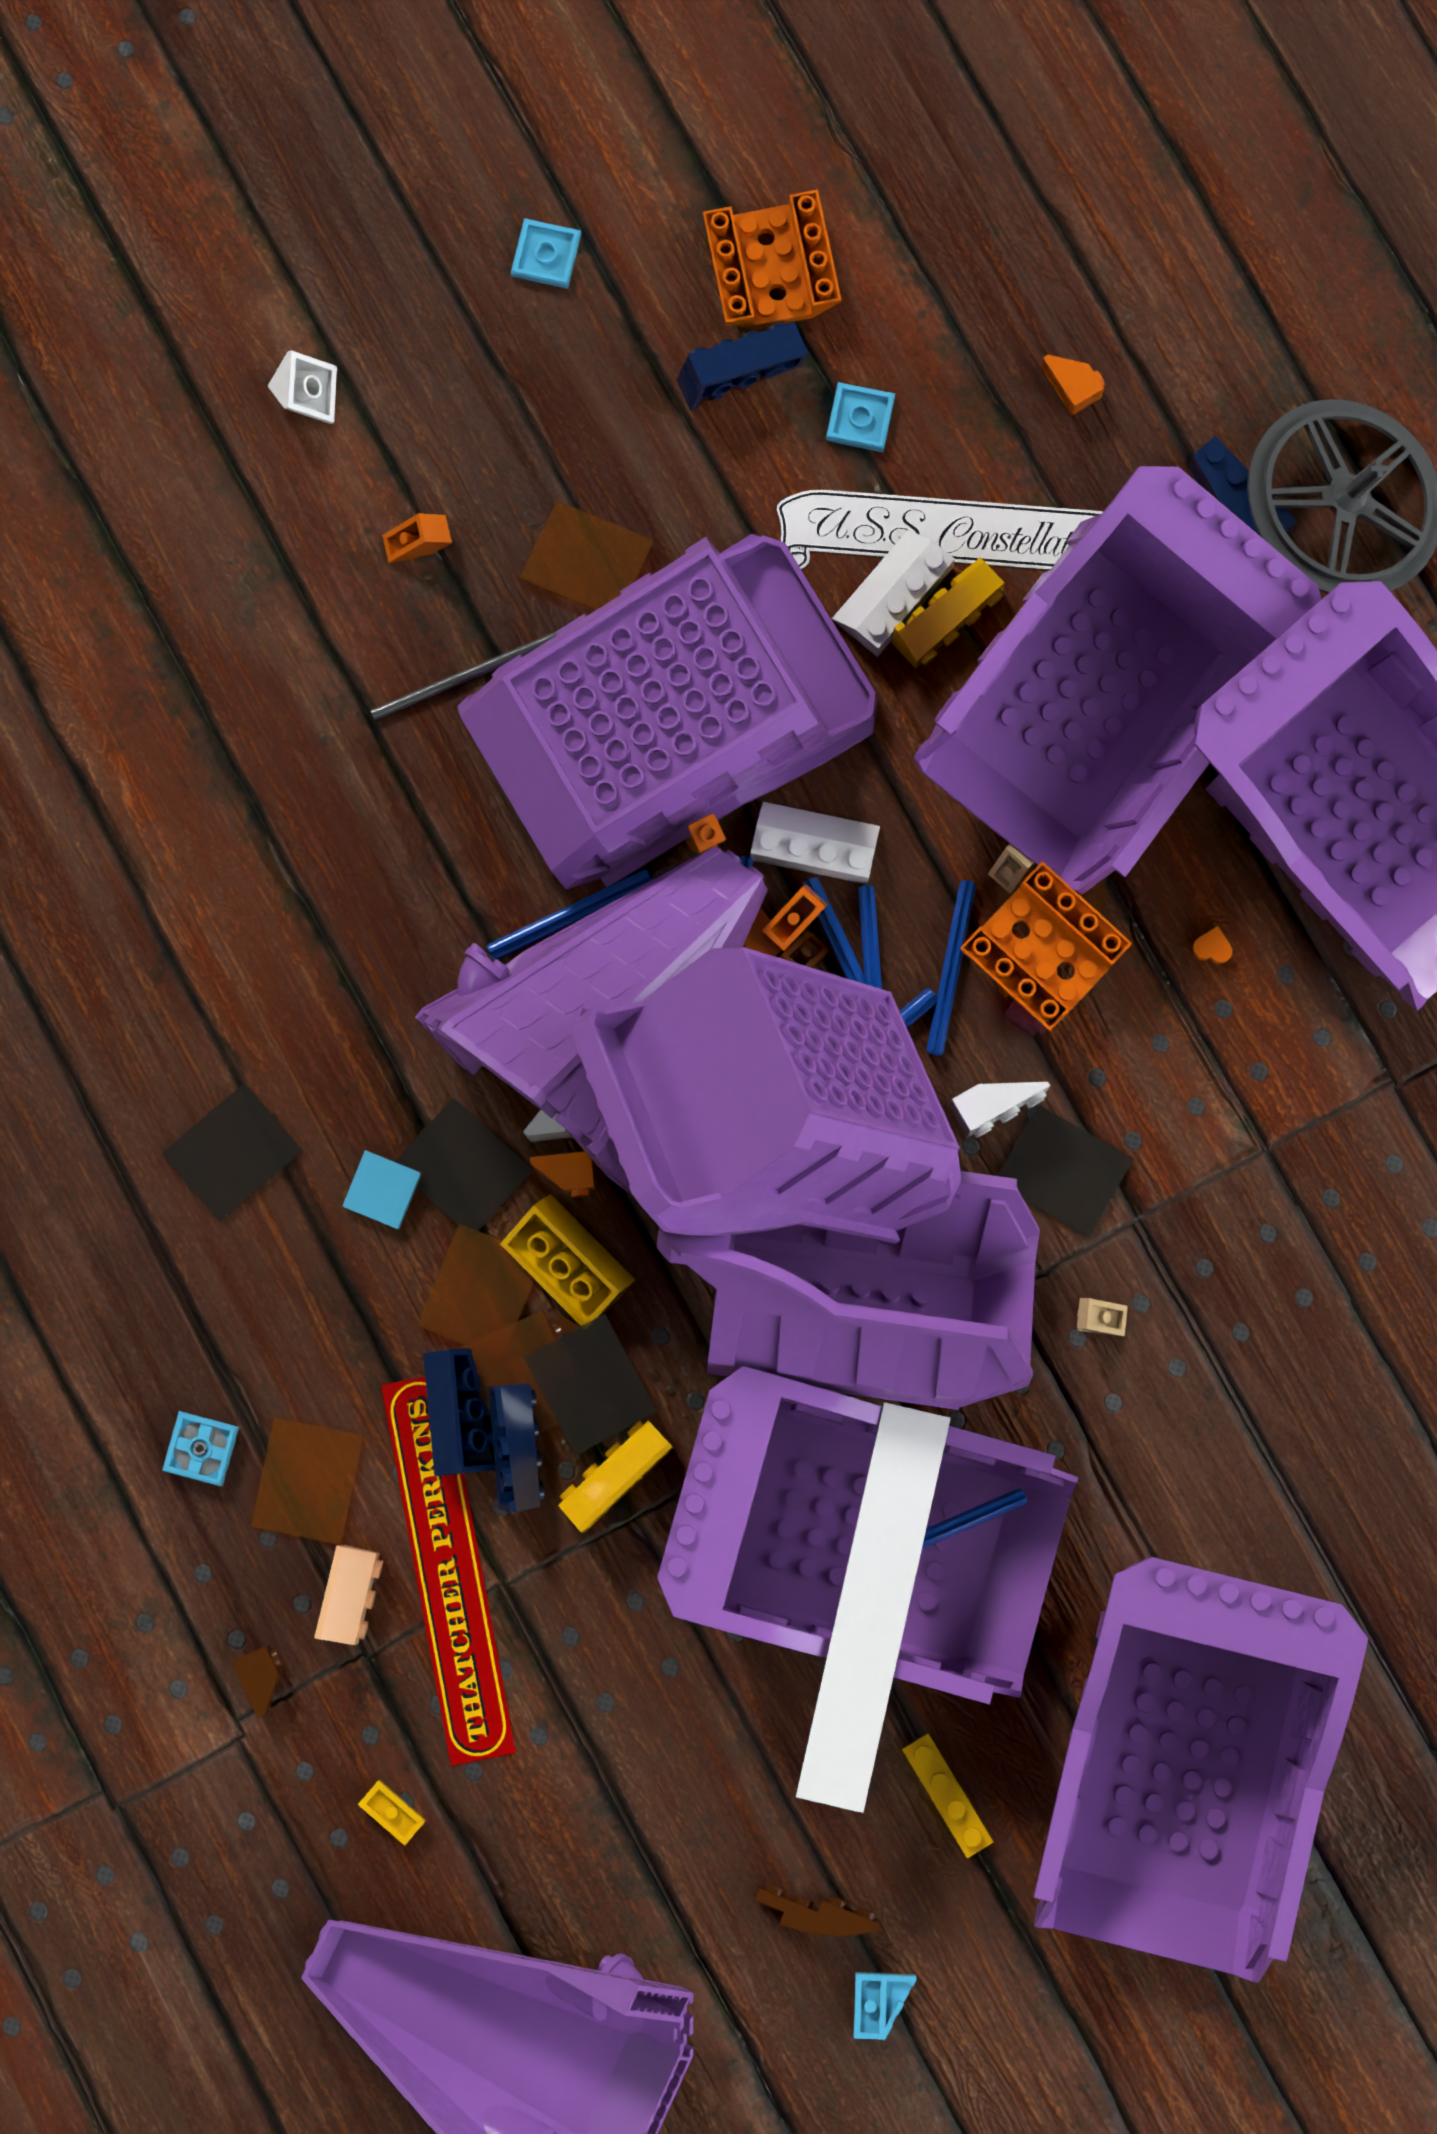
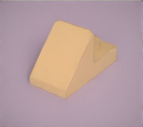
(1010, 868)
(1101, 1317)

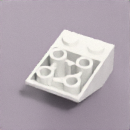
(987, 1103)

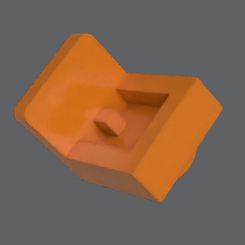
(704, 834)

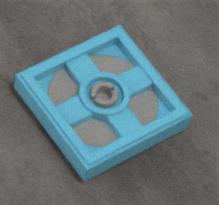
(200, 1448)

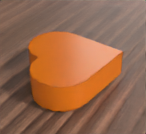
(1212, 946)

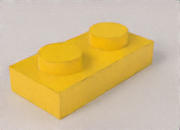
(392, 1812)

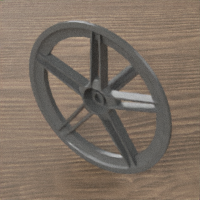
(1345, 495)

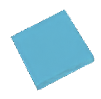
(546, 253)
(860, 417)
(382, 1189)

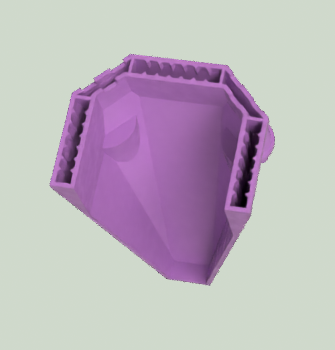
(523, 1012)
(506, 2036)

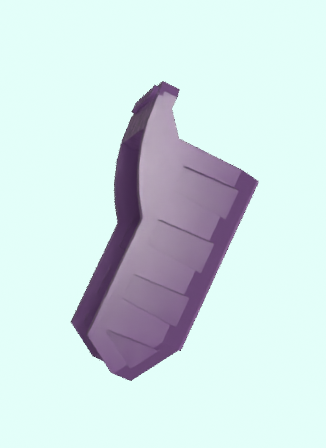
(1091, 695)
(670, 708)
(1336, 774)
(769, 1102)
(903, 1322)
(775, 1518)
(1199, 1767)

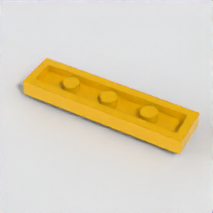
(947, 1795)

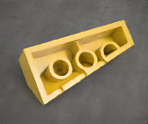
(948, 613)

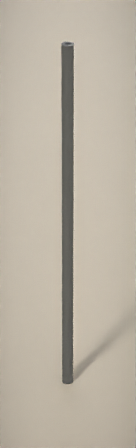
(456, 679)

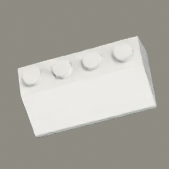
(894, 590)
(814, 843)

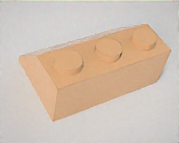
(348, 1595)

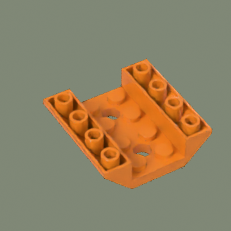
(795, 262)
(1060, 932)

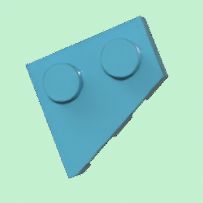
(878, 2002)

